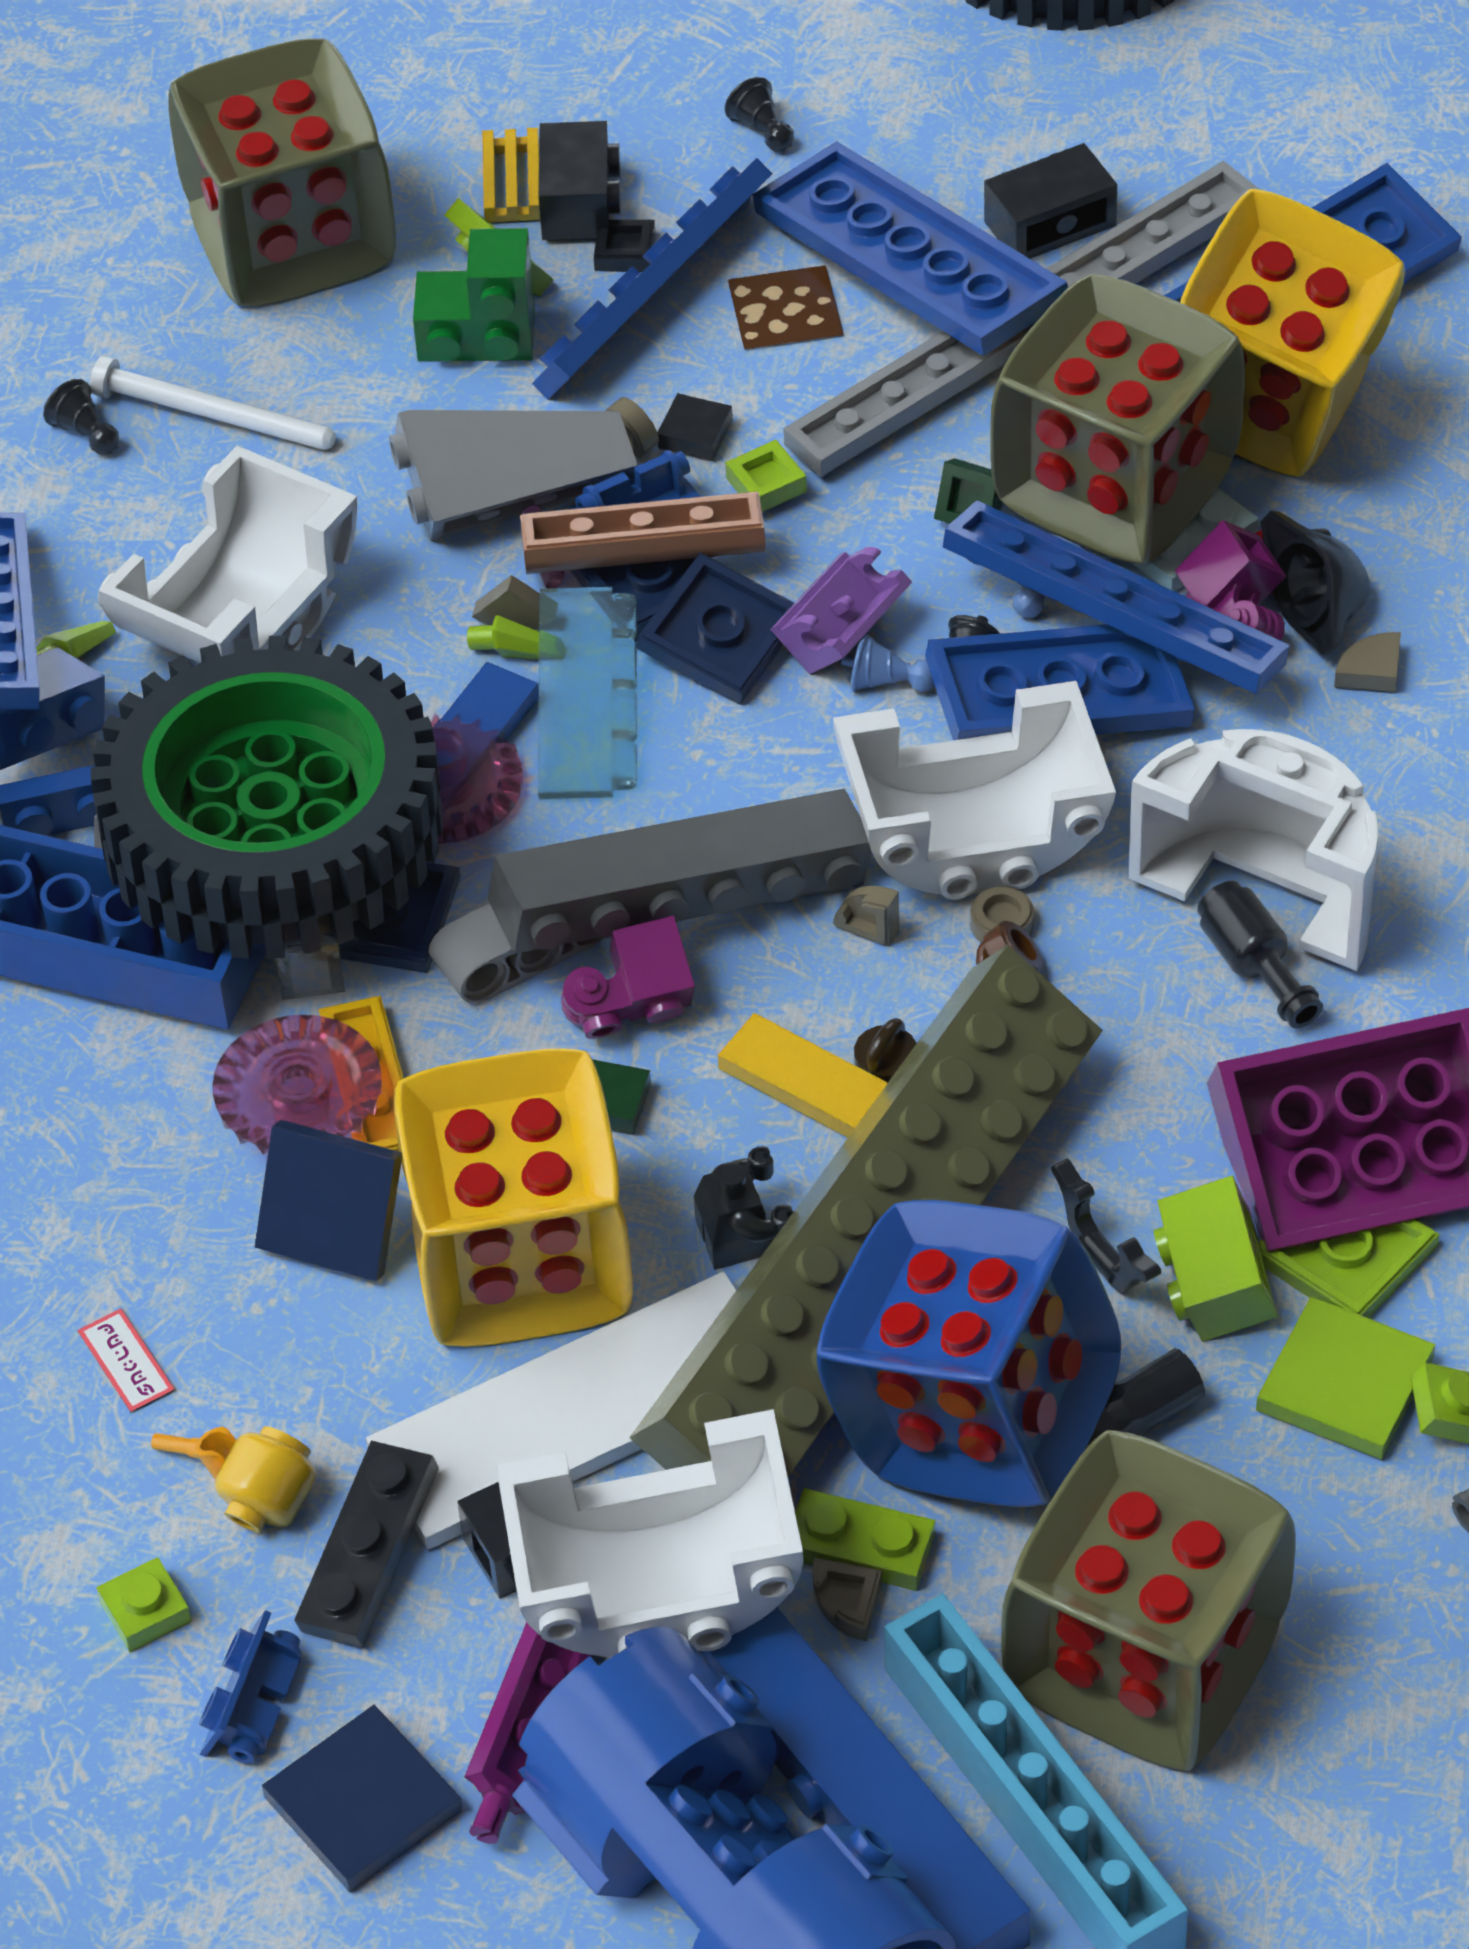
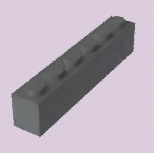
(679, 870)

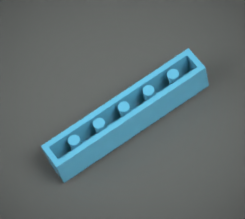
(1031, 1782)

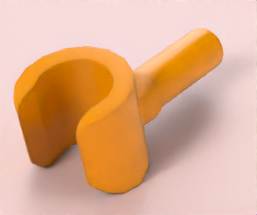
(210, 1448)

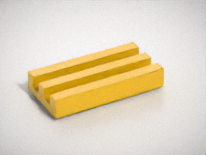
(510, 147)

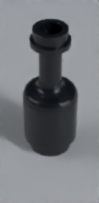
(1241, 923)

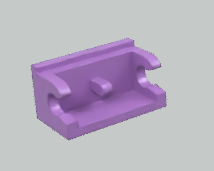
(838, 609)

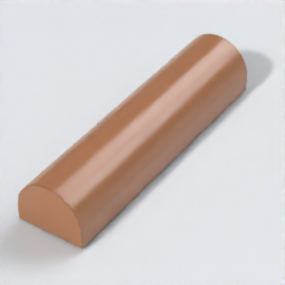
(642, 532)

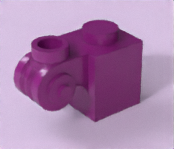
(1233, 576)
(648, 981)

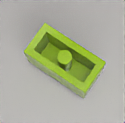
(1215, 1259)

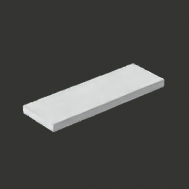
(568, 1400)

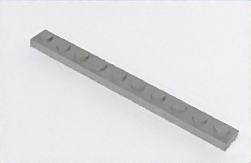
(947, 366)

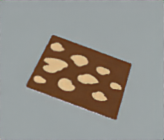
(785, 307)

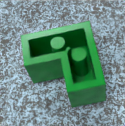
(479, 310)

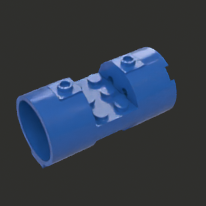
(661, 1778)

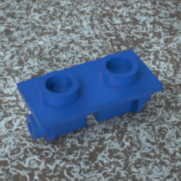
(653, 481)
(237, 1713)

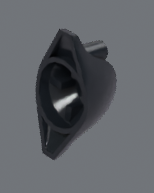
(1321, 582)

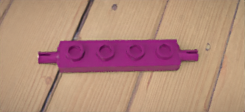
(494, 1767)

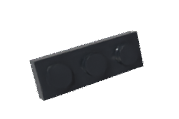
(366, 1544)

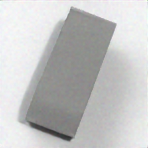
(481, 961)

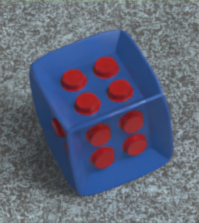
(970, 1352)

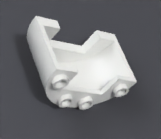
(250, 571)
(980, 806)
(1267, 810)
(663, 1548)

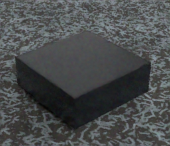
(625, 246)
(695, 426)

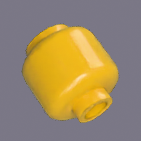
(265, 1479)

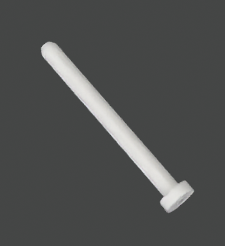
(109, 378)

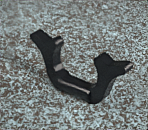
(1120, 1268)

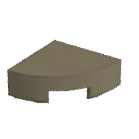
(512, 601)
(1370, 663)
(870, 913)
(847, 1595)

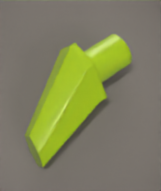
(506, 637)
(78, 640)

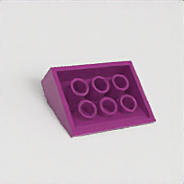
(1349, 1129)

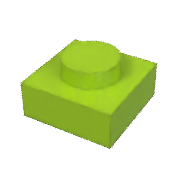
(769, 472)
(1442, 1401)
(143, 1604)

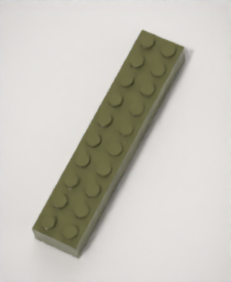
(931, 1134)

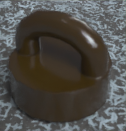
(883, 1049)

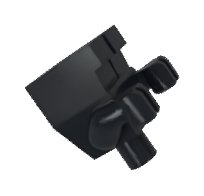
(732, 1212)

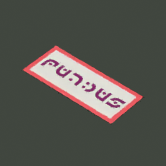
(125, 1360)

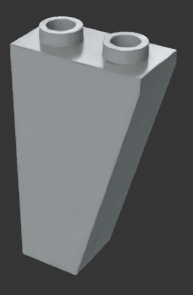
(497, 463)

